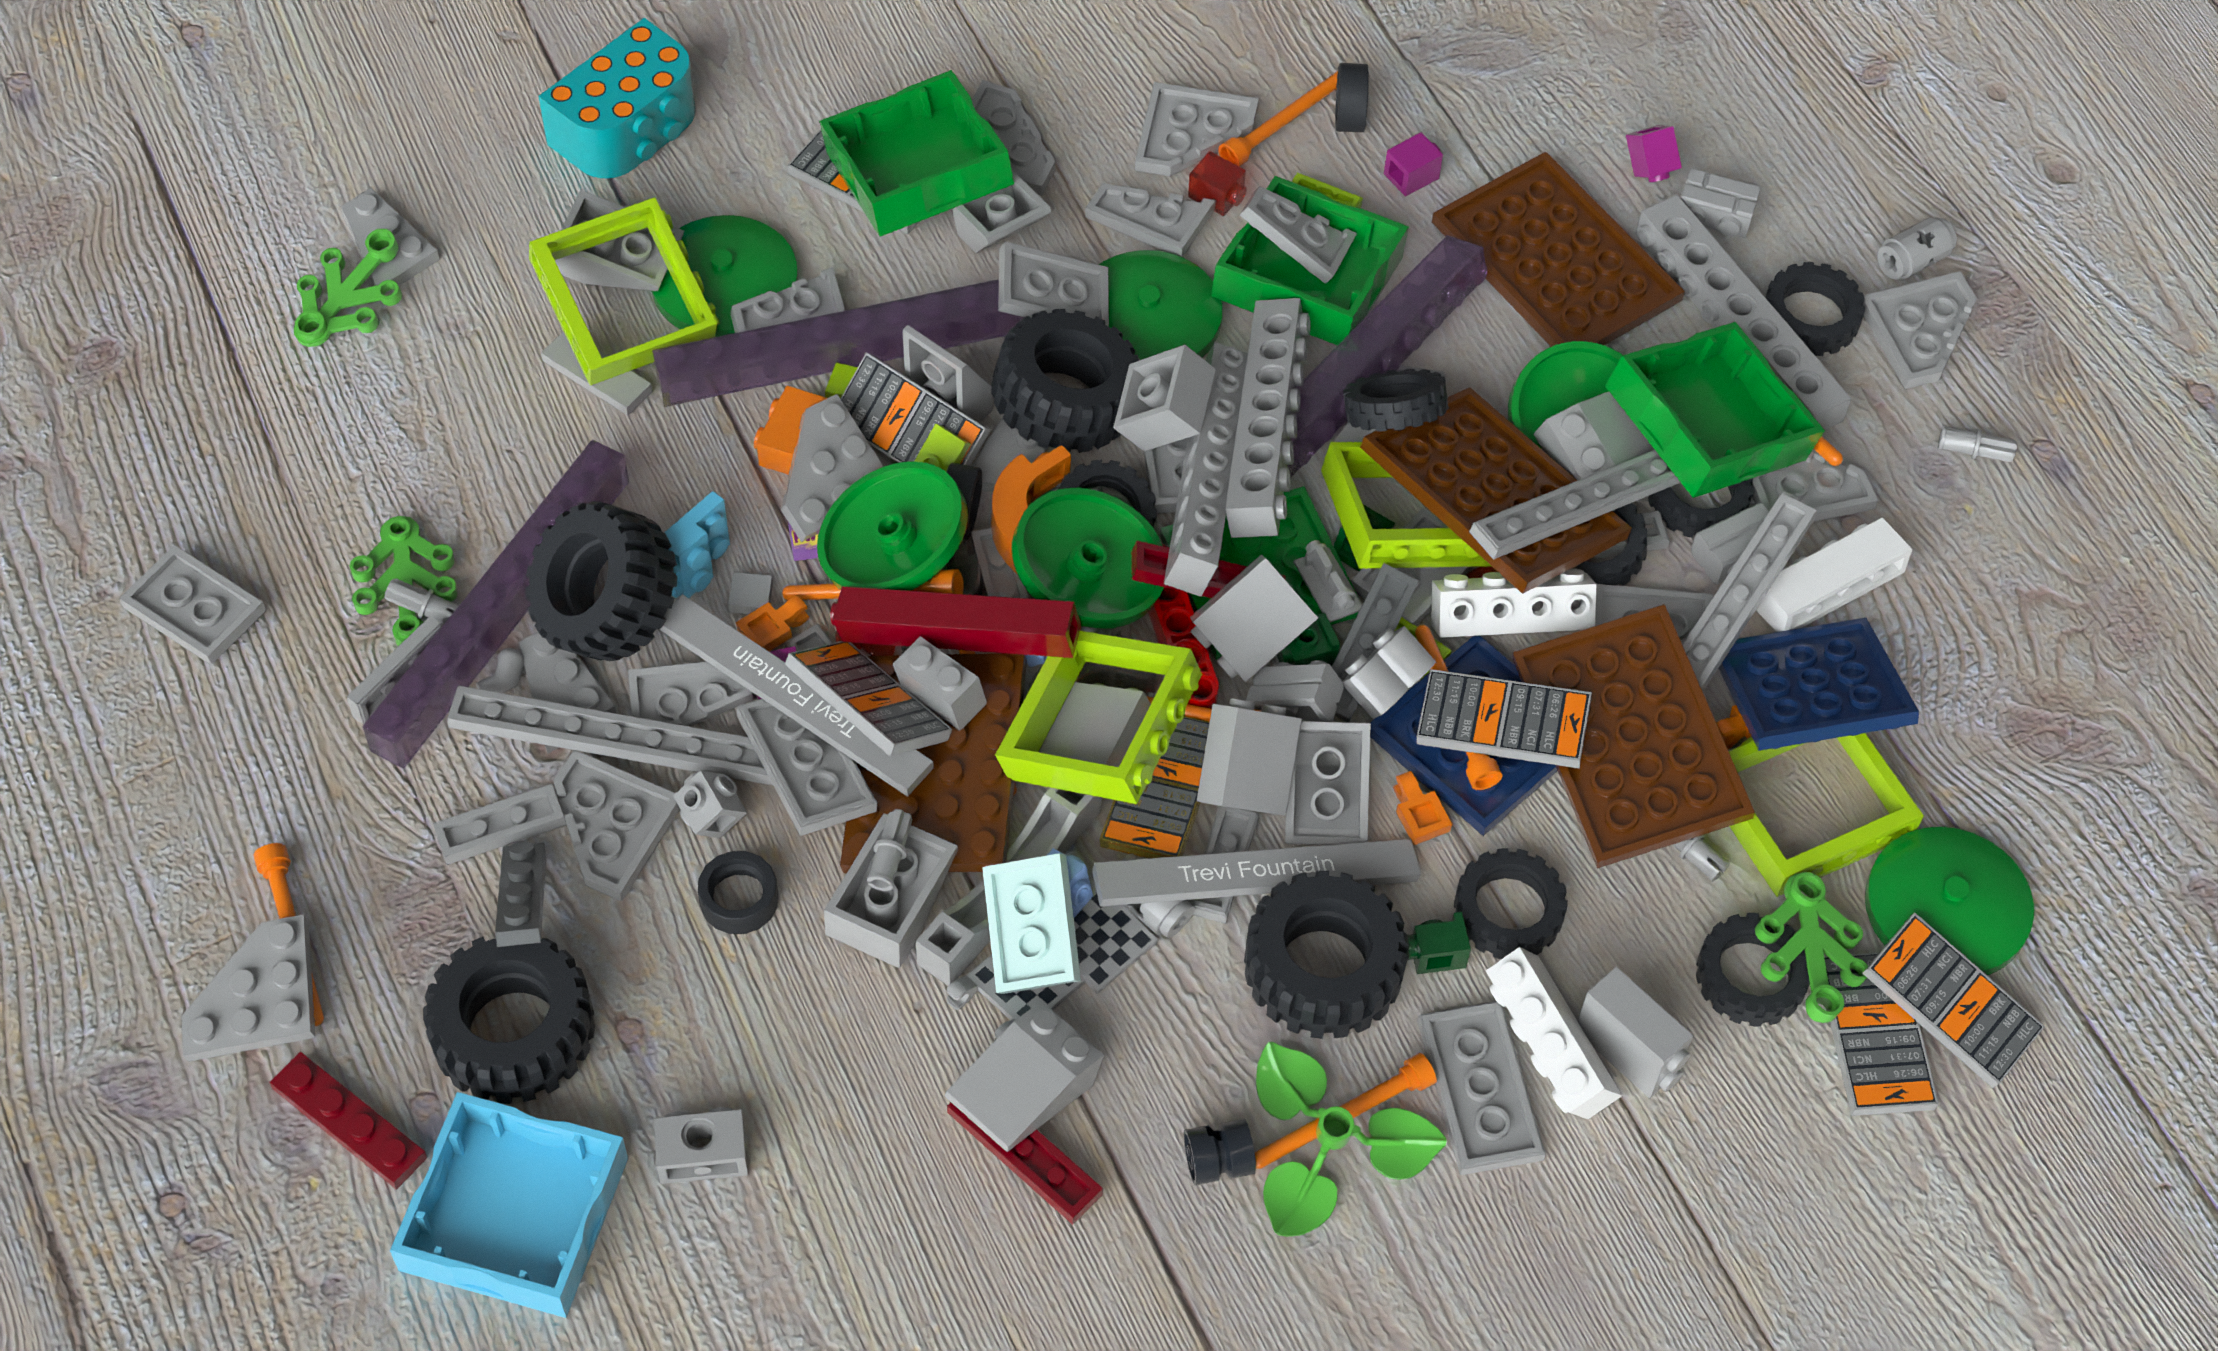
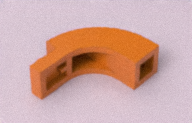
(1017, 488)

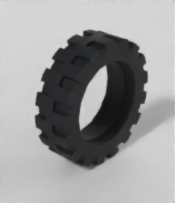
(1831, 285)
(1395, 399)
(1117, 478)
(1692, 519)
(1630, 560)
(1516, 867)
(1730, 999)

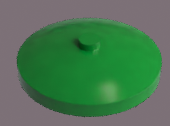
(735, 262)
(1162, 302)
(1558, 381)
(893, 528)
(1079, 551)
(1958, 887)

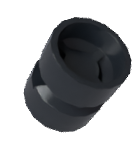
(1219, 1151)

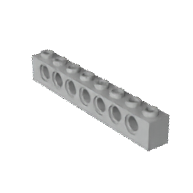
(1729, 296)
(1267, 418)
(1206, 477)

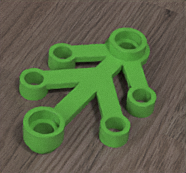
(346, 293)
(403, 570)
(1815, 942)

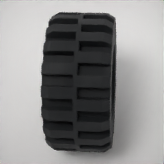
(1067, 346)
(635, 589)
(1334, 907)
(520, 1065)

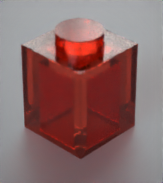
(1217, 180)

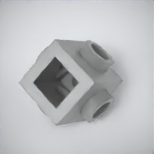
(709, 803)

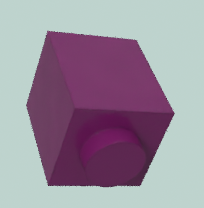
(1654, 152)
(1413, 164)

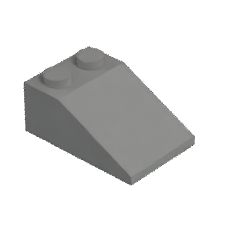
(621, 262)
(946, 375)
(1591, 437)
(1329, 785)
(892, 920)
(1026, 1076)

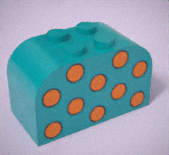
(621, 103)

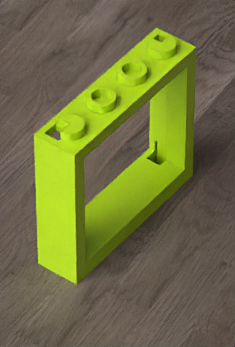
(600, 230)
(1390, 546)
(1021, 744)
(1844, 849)

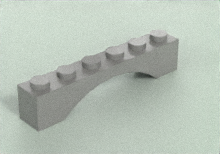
(963, 928)

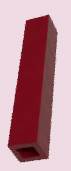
(957, 621)

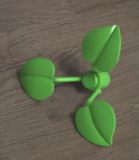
(1301, 1198)

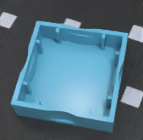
(510, 1205)

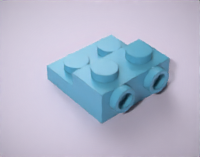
(696, 541)

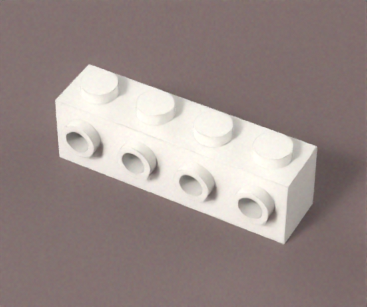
(1835, 576)
(1497, 607)
(1553, 1034)

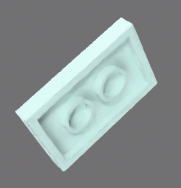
(1031, 923)

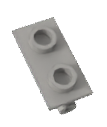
(1327, 582)

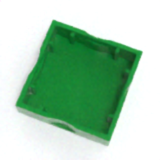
(916, 153)
(1259, 270)
(1714, 409)

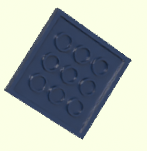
(1816, 684)
(1445, 769)

